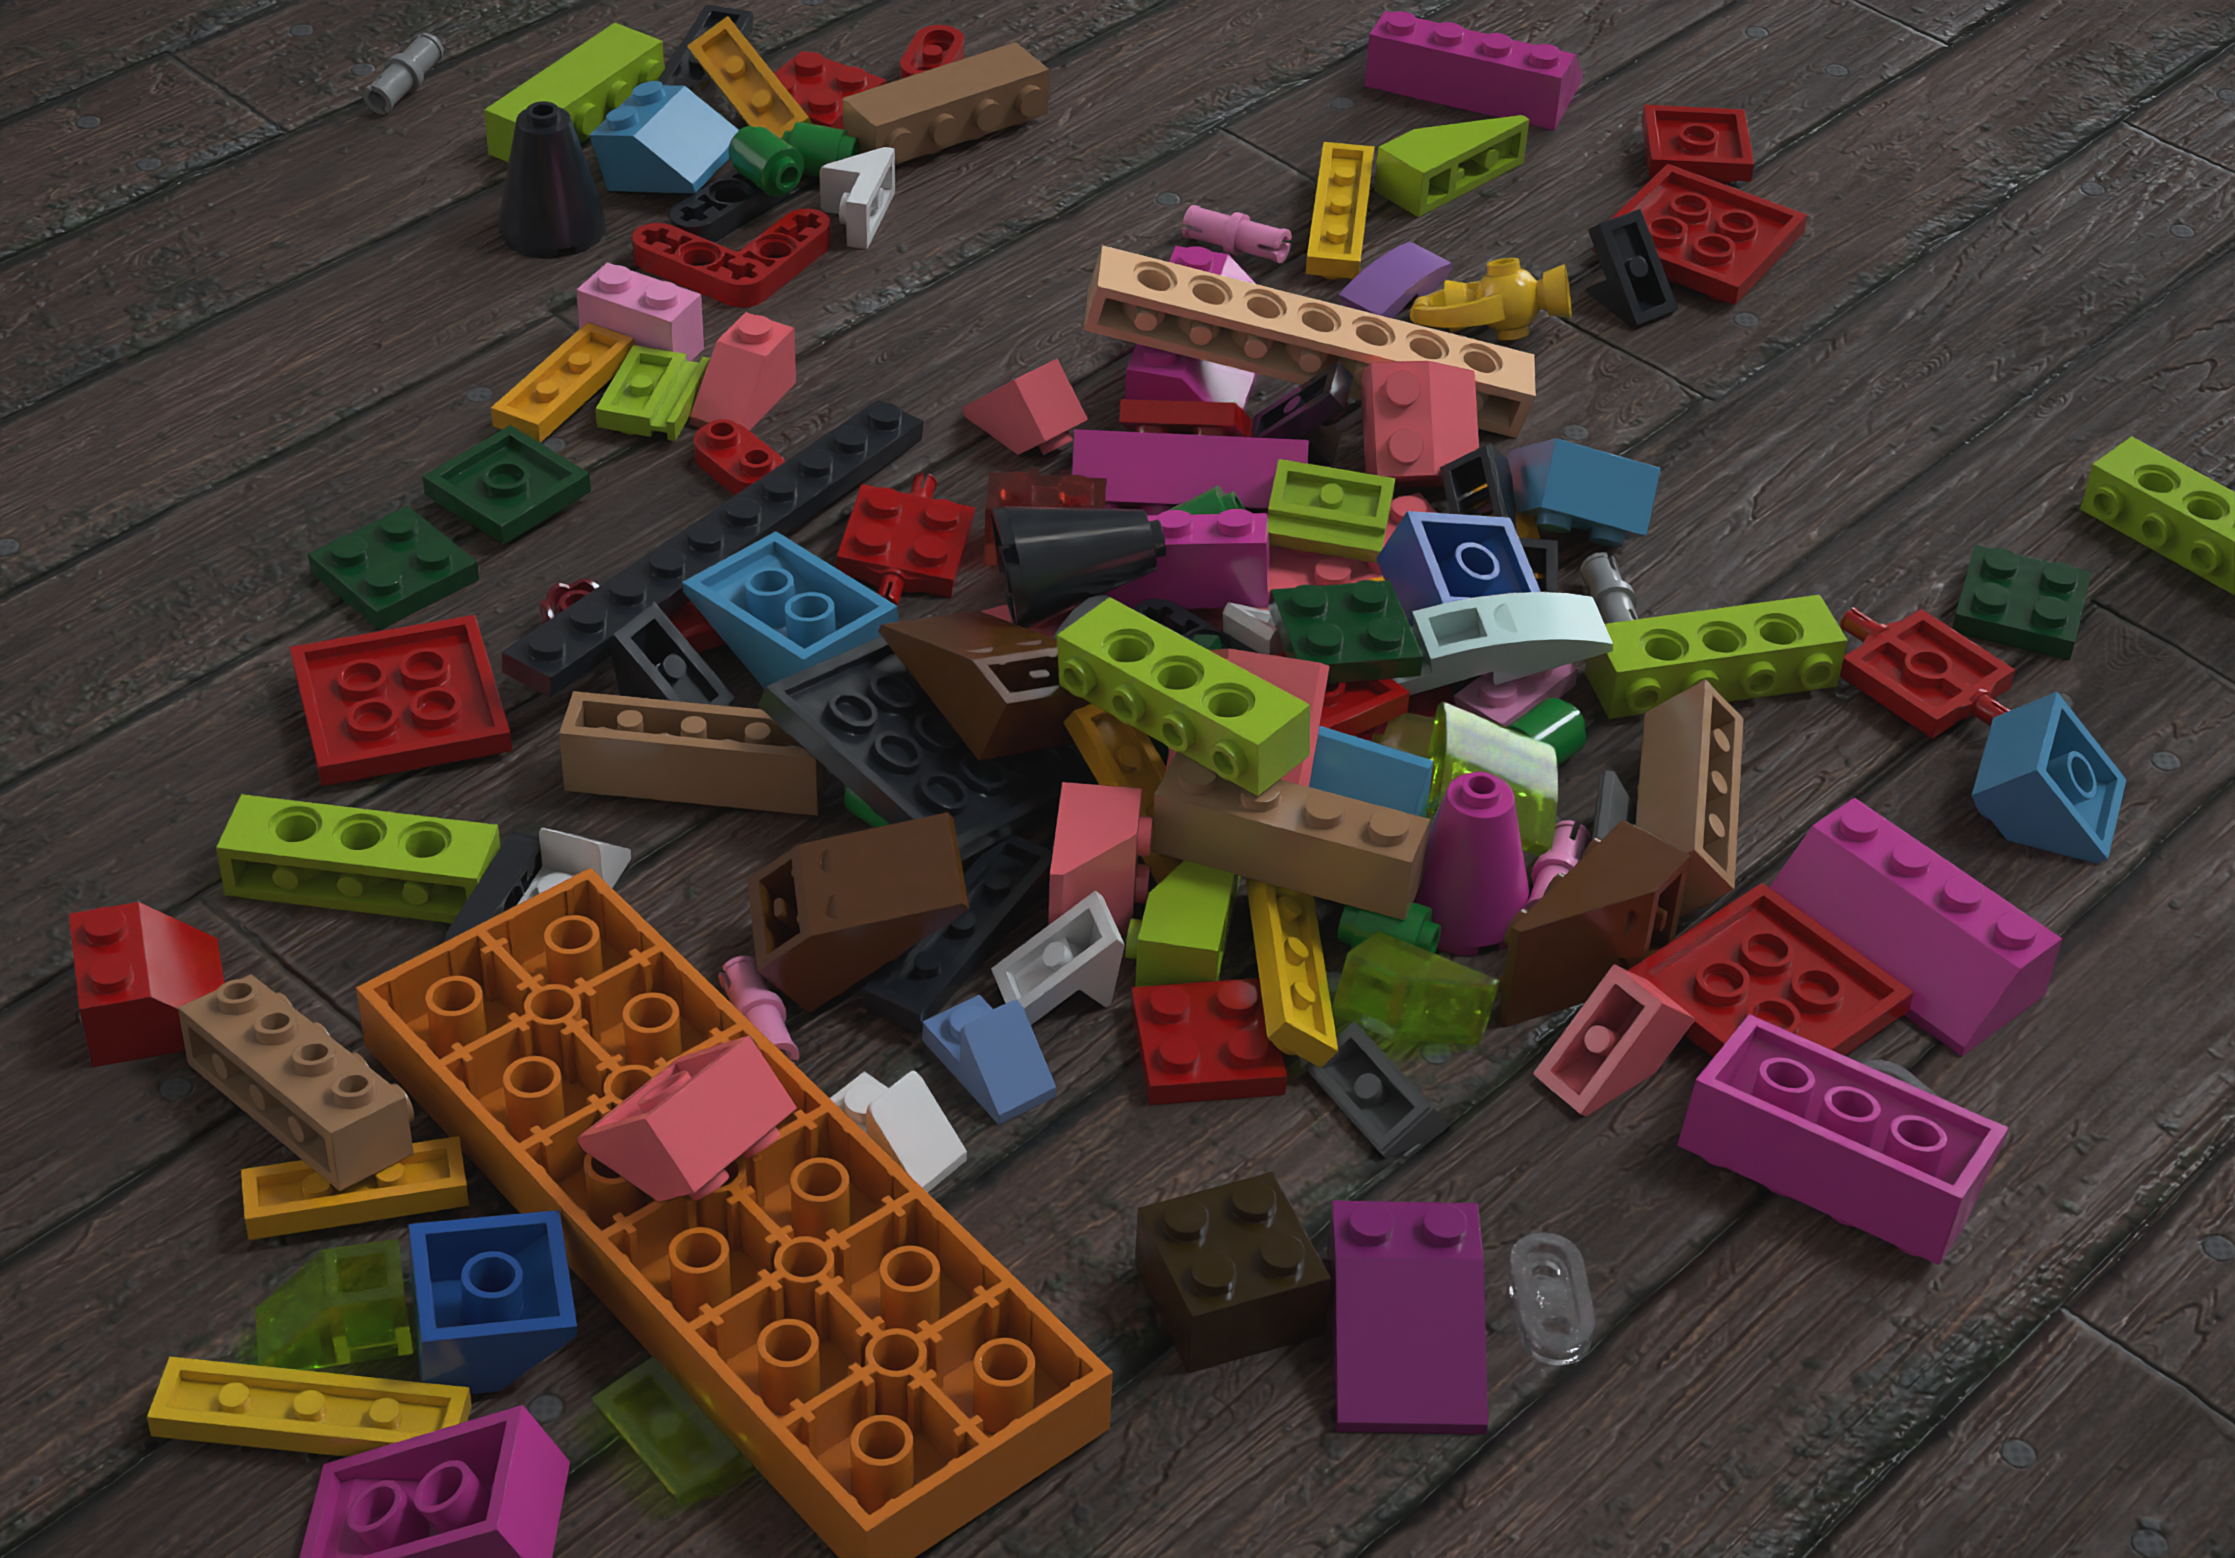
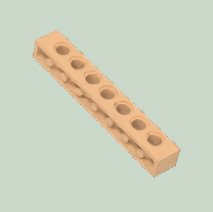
(1289, 333)

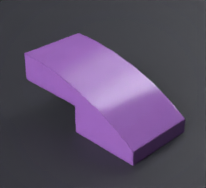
(1395, 280)

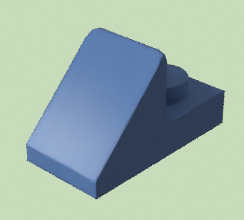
(992, 1055)

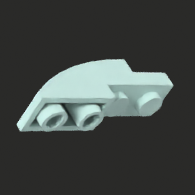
(1505, 637)

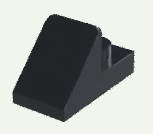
(1634, 275)
(1309, 414)
(659, 661)

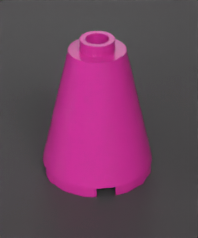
(1474, 865)

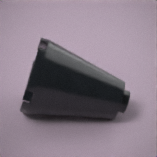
(548, 187)
(1066, 555)

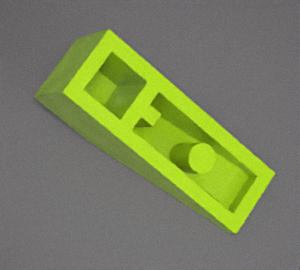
(1447, 161)
(1184, 927)

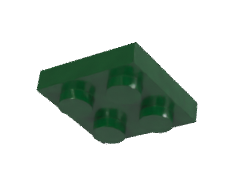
(506, 484)
(393, 567)
(2022, 601)
(1349, 627)

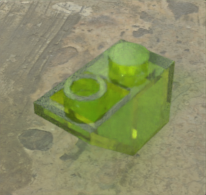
(1413, 993)
(338, 1310)

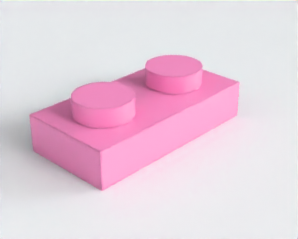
(1514, 698)

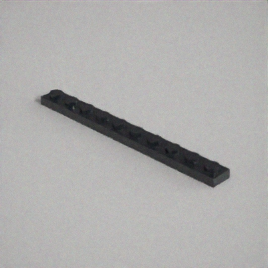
(775, 503)

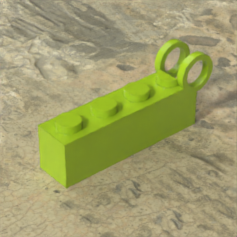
(583, 83)

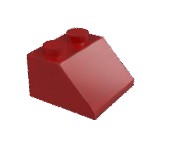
(133, 977)

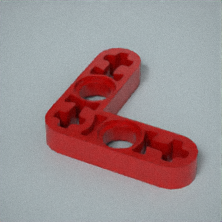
(732, 276)

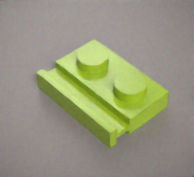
(651, 393)
(1329, 510)

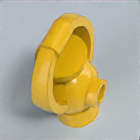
(1502, 299)

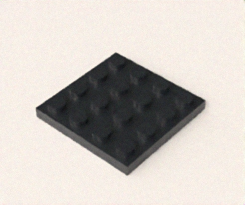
(903, 756)

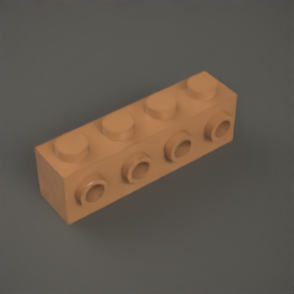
(949, 103)
(692, 764)
(1693, 787)
(1292, 838)
(297, 1081)

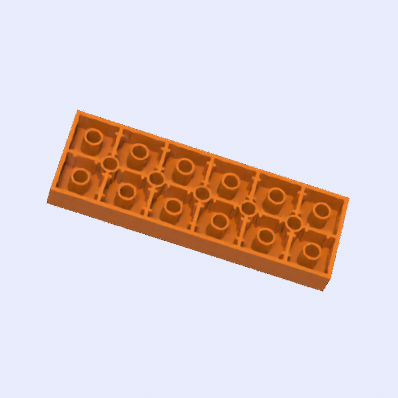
(801, 1303)

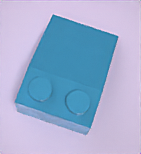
(786, 608)

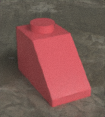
(746, 372)
(1030, 410)
(1613, 1042)

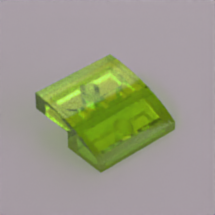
(1472, 744)
(671, 1434)

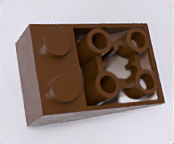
(988, 680)
(853, 904)
(1603, 912)

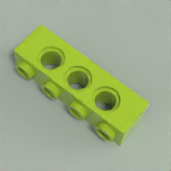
(2166, 509)
(1737, 649)
(1184, 696)
(353, 858)

